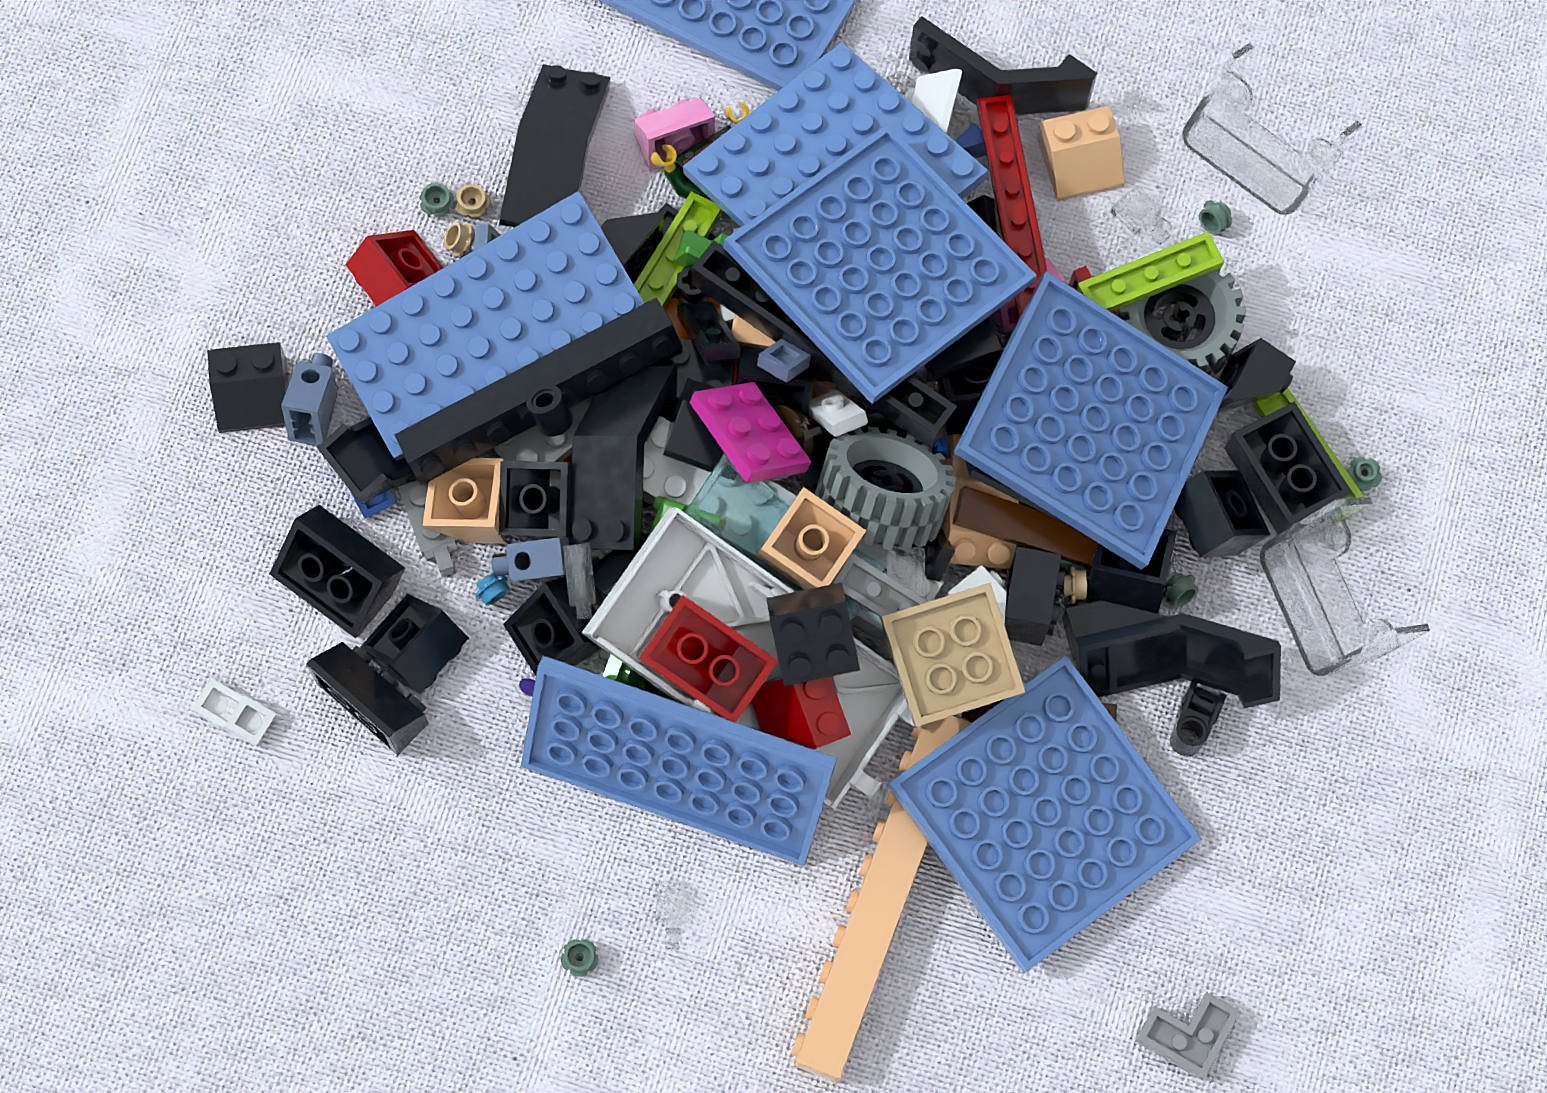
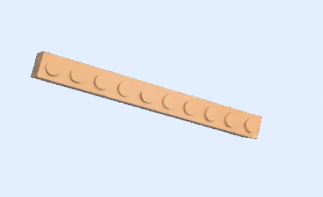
(871, 926)

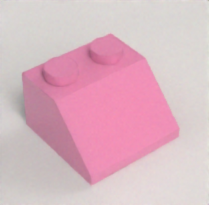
(676, 126)

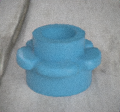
(492, 589)

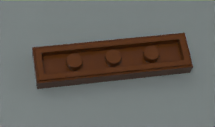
(1022, 526)

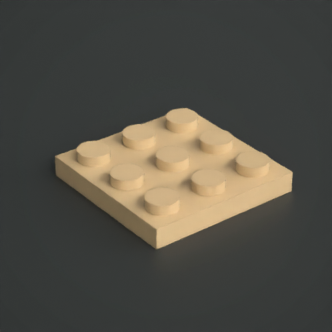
(952, 654)

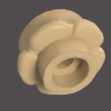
(468, 193)
(459, 238)
(1075, 585)

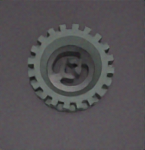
(1199, 303)
(887, 486)

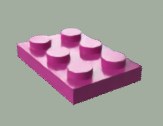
(750, 432)

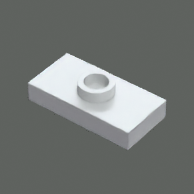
(836, 413)

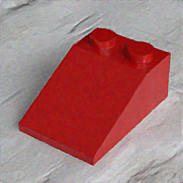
(708, 659)

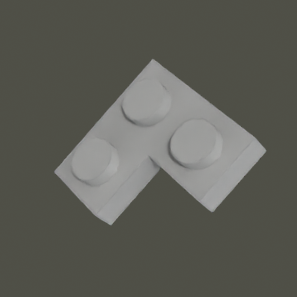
(1191, 1044)

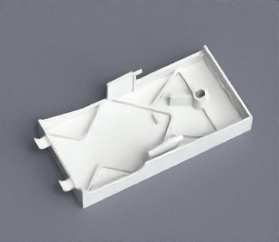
(696, 563)

